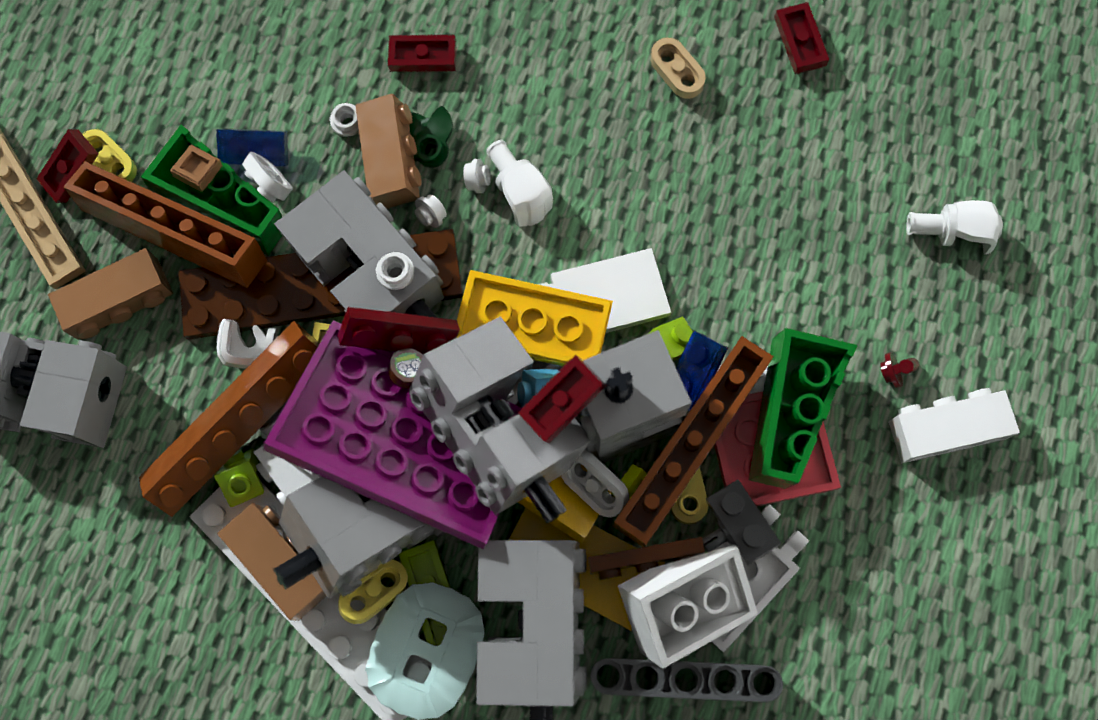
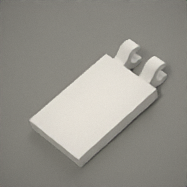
(627, 280)
(766, 575)

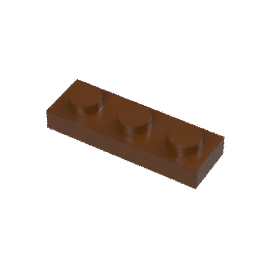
(643, 558)

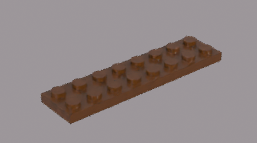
(290, 291)

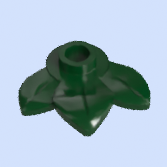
(431, 134)

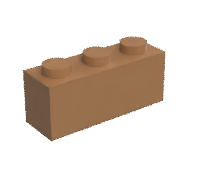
(388, 151)
(110, 294)
(261, 547)

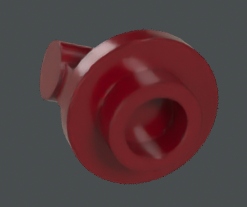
(892, 370)

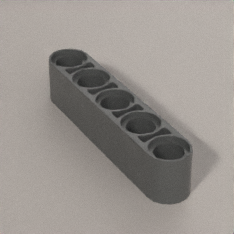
(703, 687)

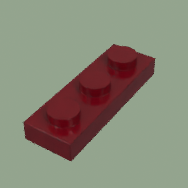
(395, 330)

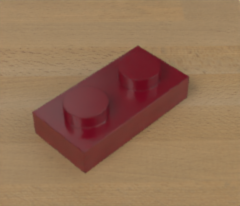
(801, 38)
(422, 53)
(64, 162)
(562, 399)

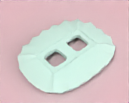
(450, 661)

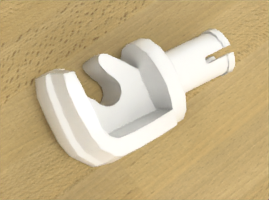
(522, 185)
(965, 219)
(232, 348)

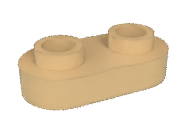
(681, 68)

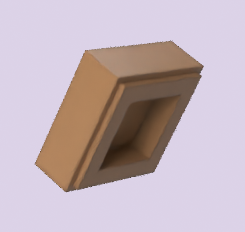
(196, 168)

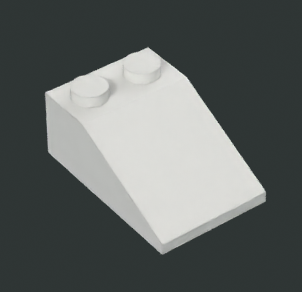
(687, 603)

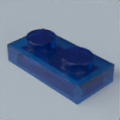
(236, 144)
(699, 364)

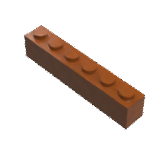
(166, 224)
(228, 421)
(692, 442)

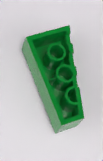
(224, 199)
(795, 403)

